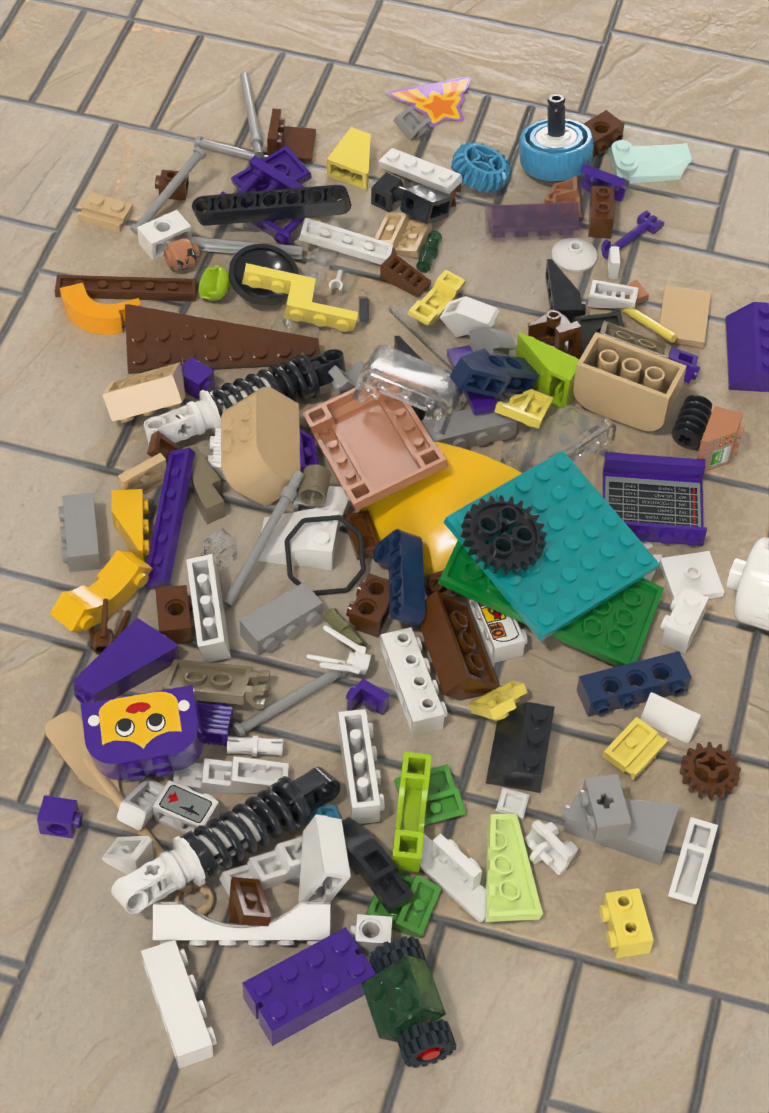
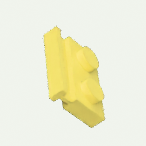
(635, 748)

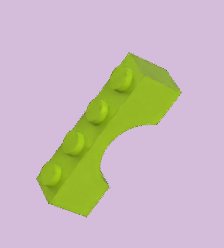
(411, 811)

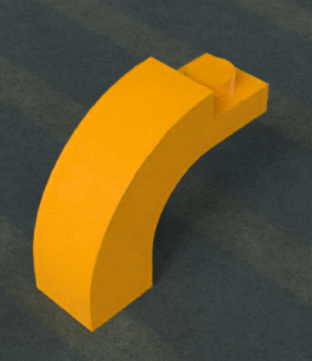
(93, 316)

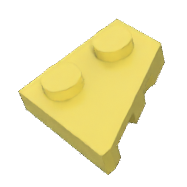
(526, 408)

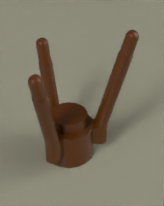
(104, 636)

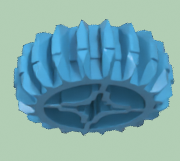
(481, 167)

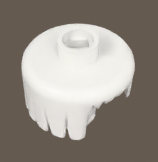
(752, 586)

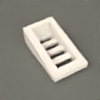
(600, 297)
(137, 806)

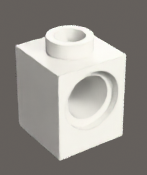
(375, 924)

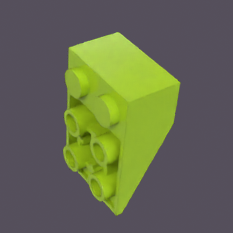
(553, 366)

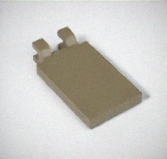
(219, 682)

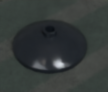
(264, 256)

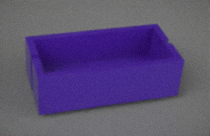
(307, 986)

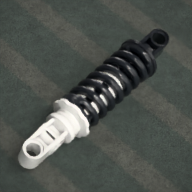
(304, 376)
(199, 852)

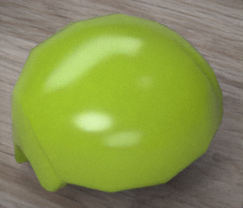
(214, 283)

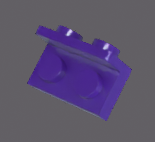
(597, 177)

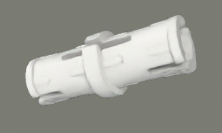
(255, 746)

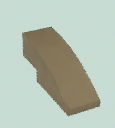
(207, 489)

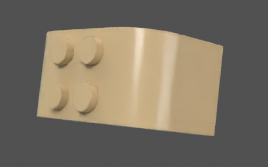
(627, 383)
(261, 444)

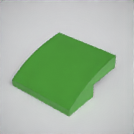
(442, 797)
(413, 916)

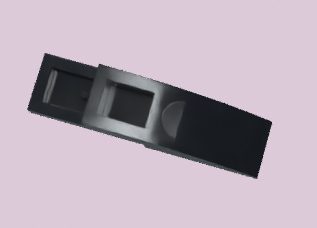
(375, 866)

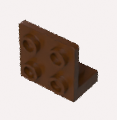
(298, 139)

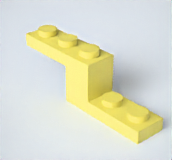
(299, 300)

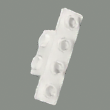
(455, 874)

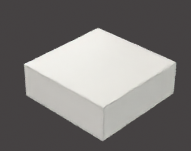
(613, 262)
(512, 803)

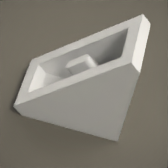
(129, 853)

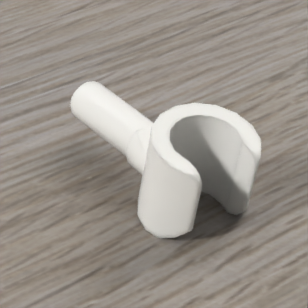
(337, 283)

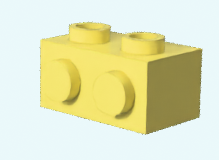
(626, 923)

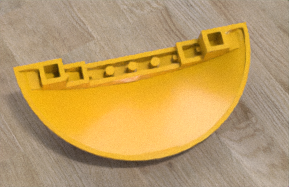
(426, 503)

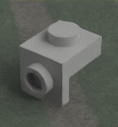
(412, 123)

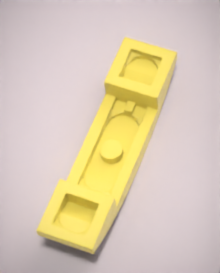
(434, 303)

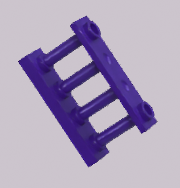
(276, 180)

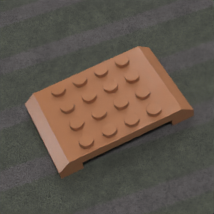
(373, 445)

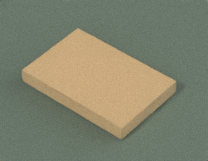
(685, 314)

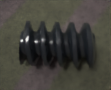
(692, 421)

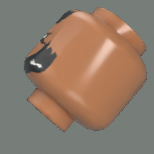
(181, 254)

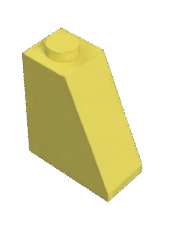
(351, 159)

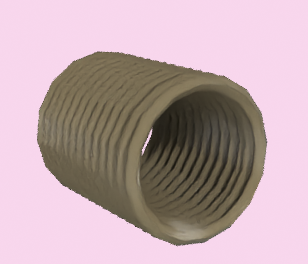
(314, 485)

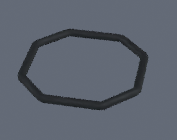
(319, 519)

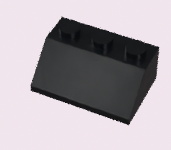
(521, 747)

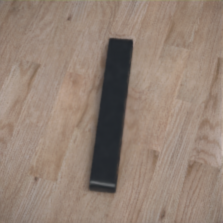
(261, 201)

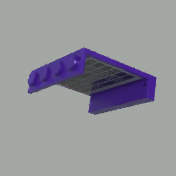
(657, 496)

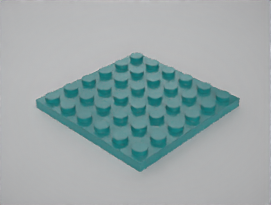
(586, 551)

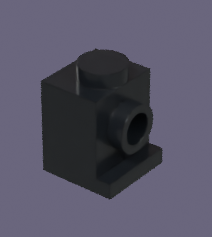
(384, 191)

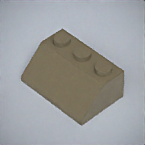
(635, 339)

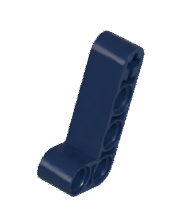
(404, 557)

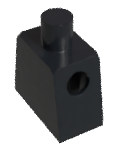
(424, 203)

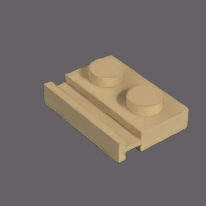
(105, 212)
(144, 476)

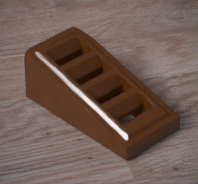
(390, 273)

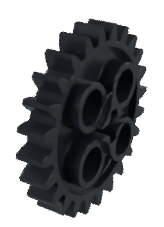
(515, 553)

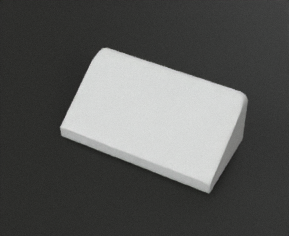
(670, 718)

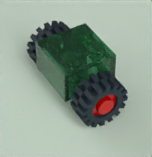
(408, 1003)

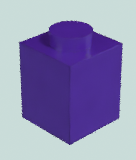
(197, 377)

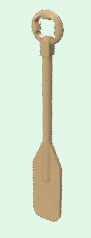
(68, 739)

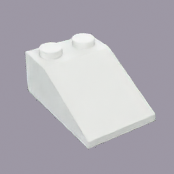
(310, 547)

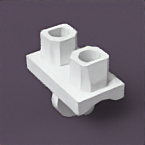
(549, 848)

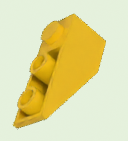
(129, 520)

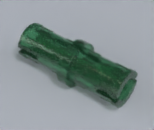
(429, 251)

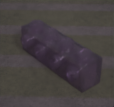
(532, 218)

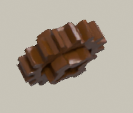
(710, 770)

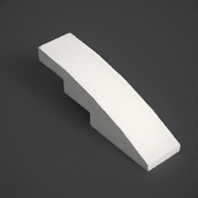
(233, 777)
(269, 867)

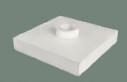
(692, 572)

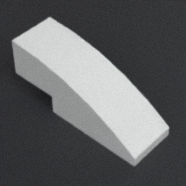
(693, 861)

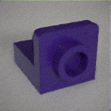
(368, 694)

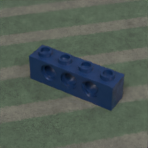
(619, 680)

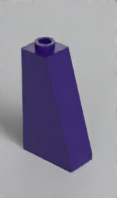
(125, 663)

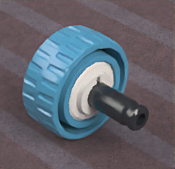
(555, 146)

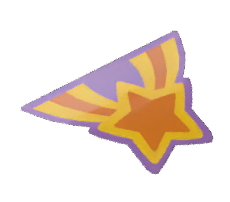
(436, 100)

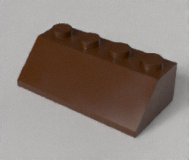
(456, 654)

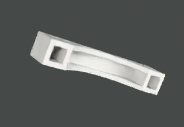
(181, 922)

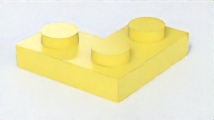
(499, 701)

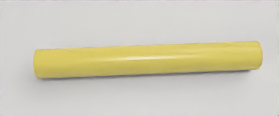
(651, 324)

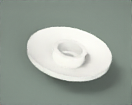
(574, 254)

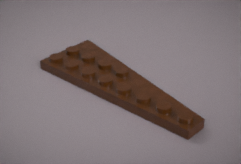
(166, 338)

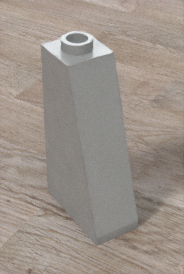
(648, 831)

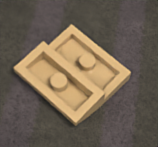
(403, 233)

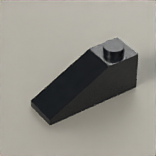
(562, 293)

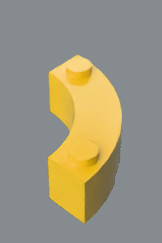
(116, 581)

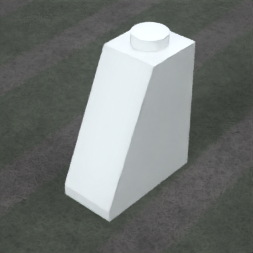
(323, 860)

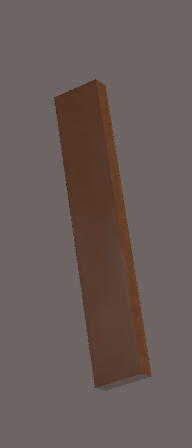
(131, 287)

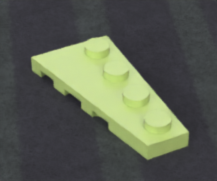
(509, 877)

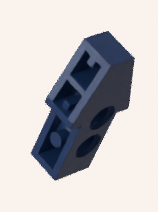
(493, 374)

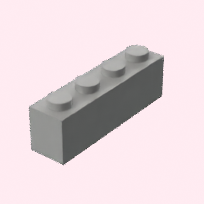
(474, 430)

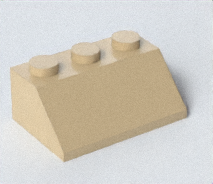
(145, 393)

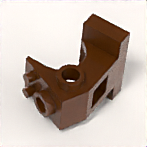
(557, 332)

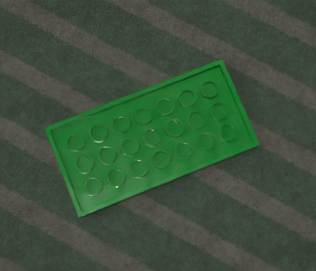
(608, 631)

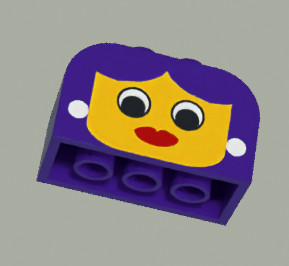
(144, 733)

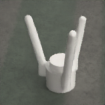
(356, 662)

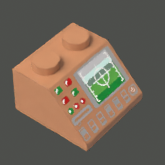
(721, 437)

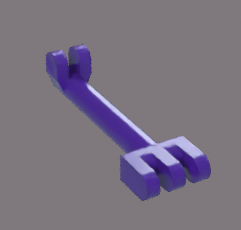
(645, 223)

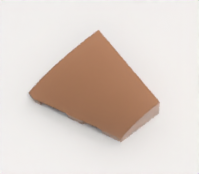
(566, 192)

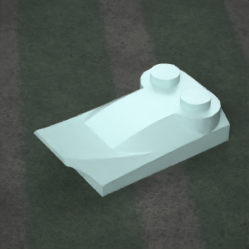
(648, 162)

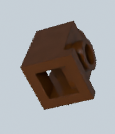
(165, 178)

